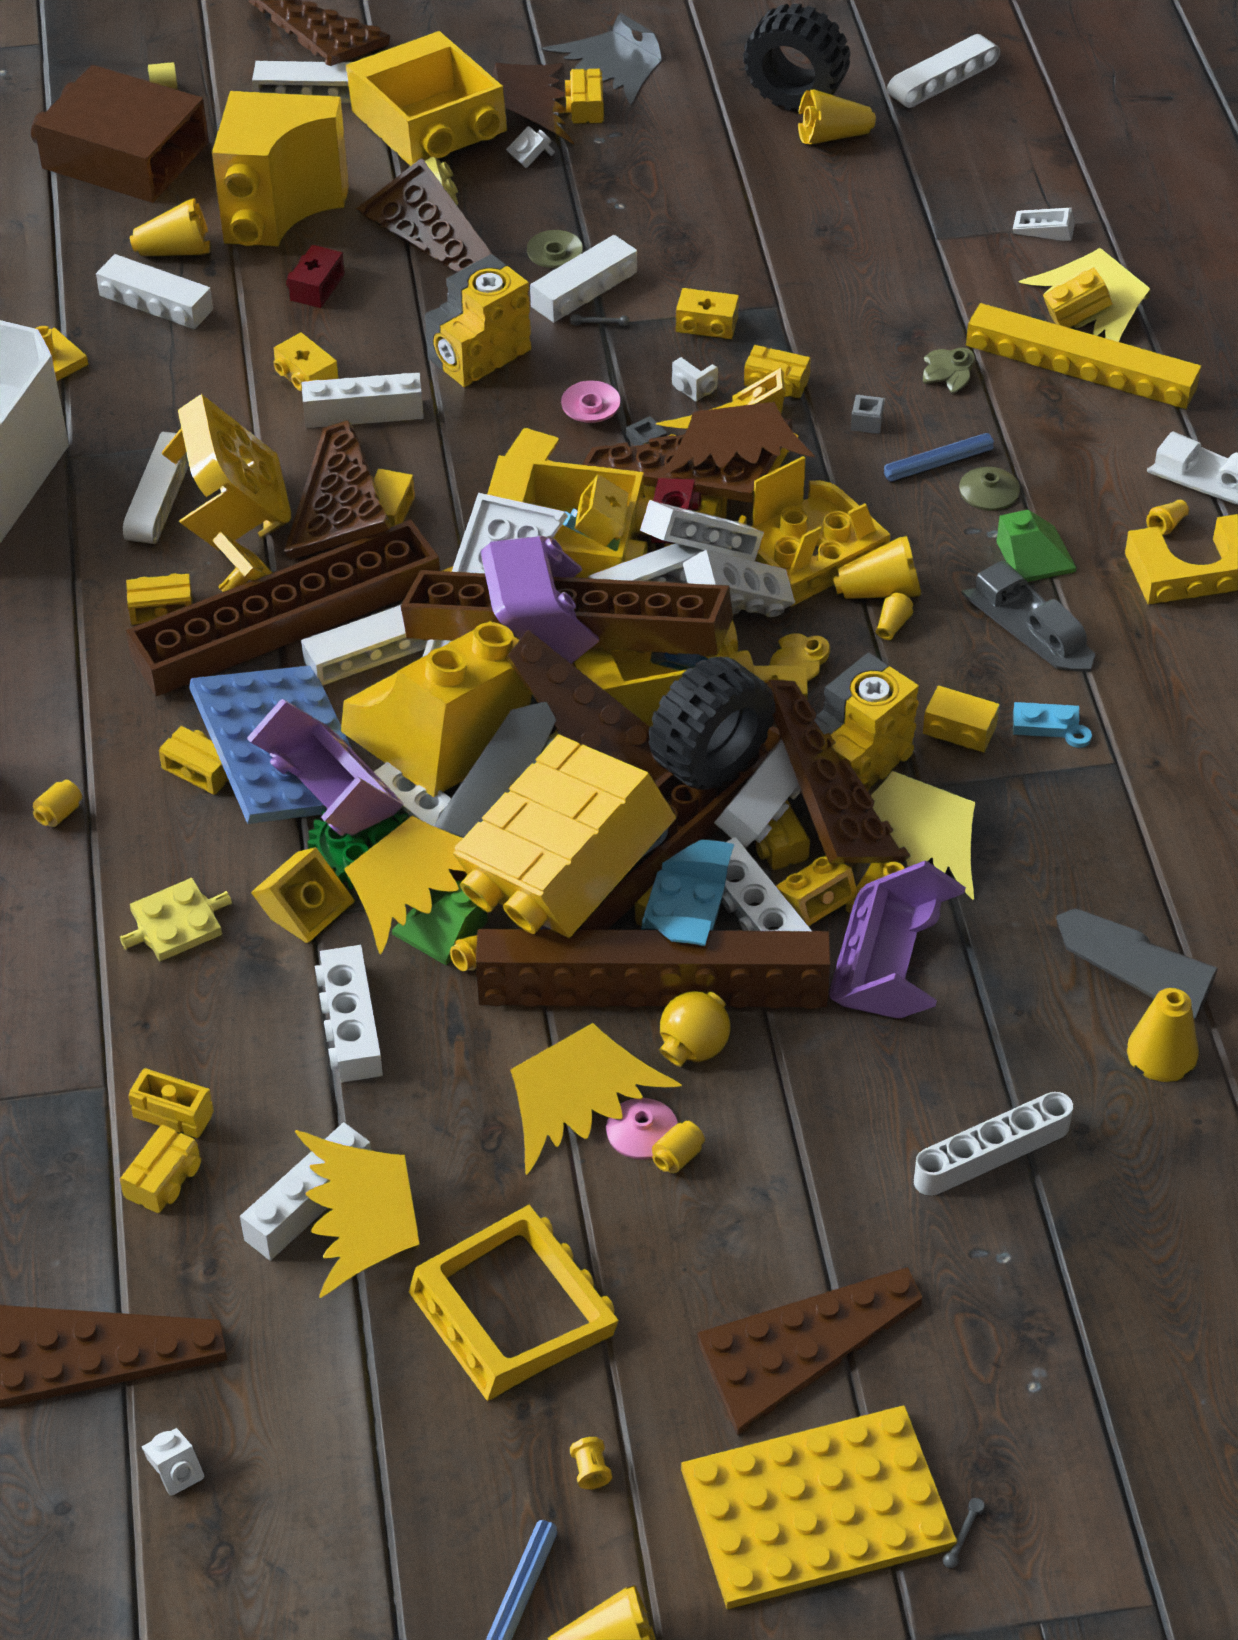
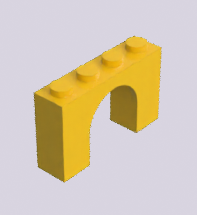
(1169, 578)

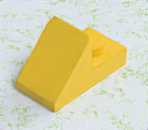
(765, 390)

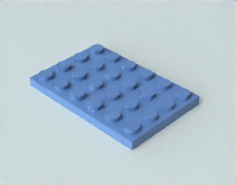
(232, 710)

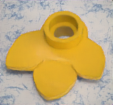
(798, 651)

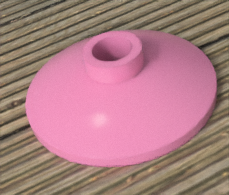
(590, 401)
(637, 1138)

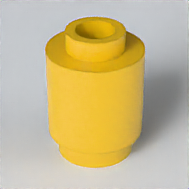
(57, 803)
(677, 1147)

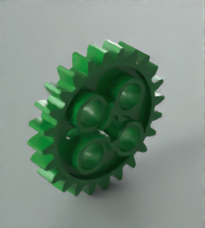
(343, 850)

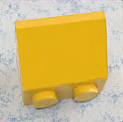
(303, 895)

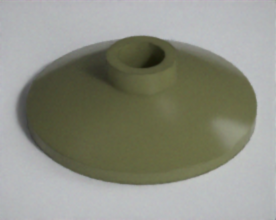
(553, 248)
(989, 488)

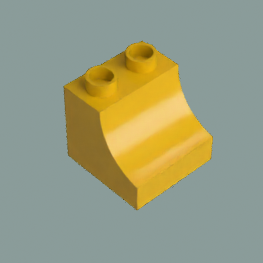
(277, 163)
(440, 709)

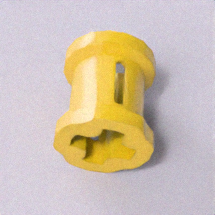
(590, 1463)

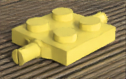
(175, 919)

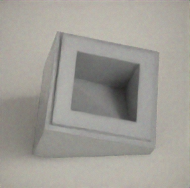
(867, 414)

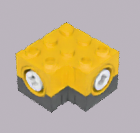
(481, 321)
(870, 717)

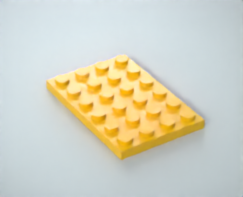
(817, 1506)

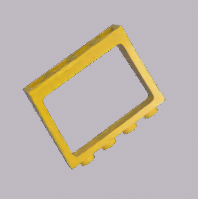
(467, 1338)

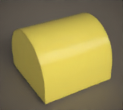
(163, 74)

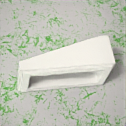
(1045, 223)

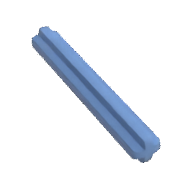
(938, 457)
(523, 1581)

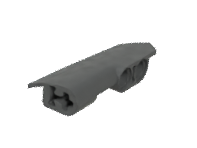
(1038, 624)
(503, 761)
(1133, 958)

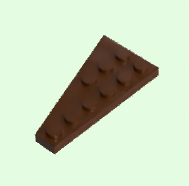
(791, 1346)

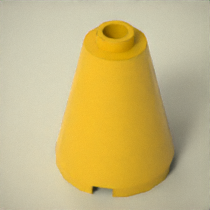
(832, 118)
(173, 233)
(880, 573)
(1165, 1038)
(614, 1619)

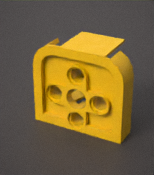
(238, 464)
(798, 525)

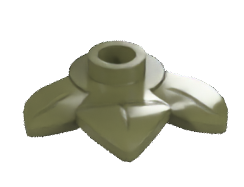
(947, 366)

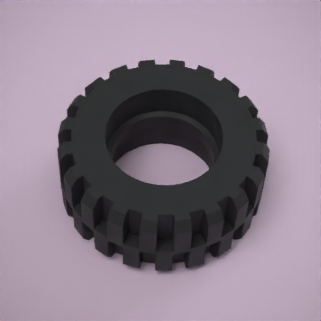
(806, 32)
(711, 723)

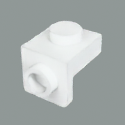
(529, 146)
(693, 381)
(174, 1460)

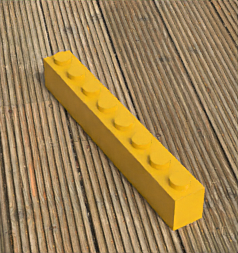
(1083, 355)

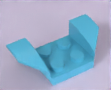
(689, 892)

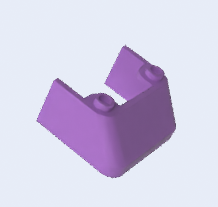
(525, 594)
(326, 767)
(882, 939)

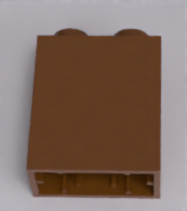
(121, 133)

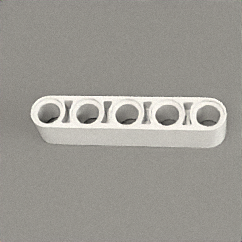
(943, 70)
(154, 494)
(977, 1145)

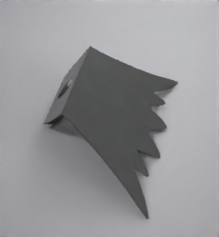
(617, 54)

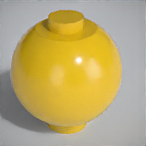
(694, 1027)

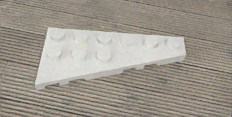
(498, 520)

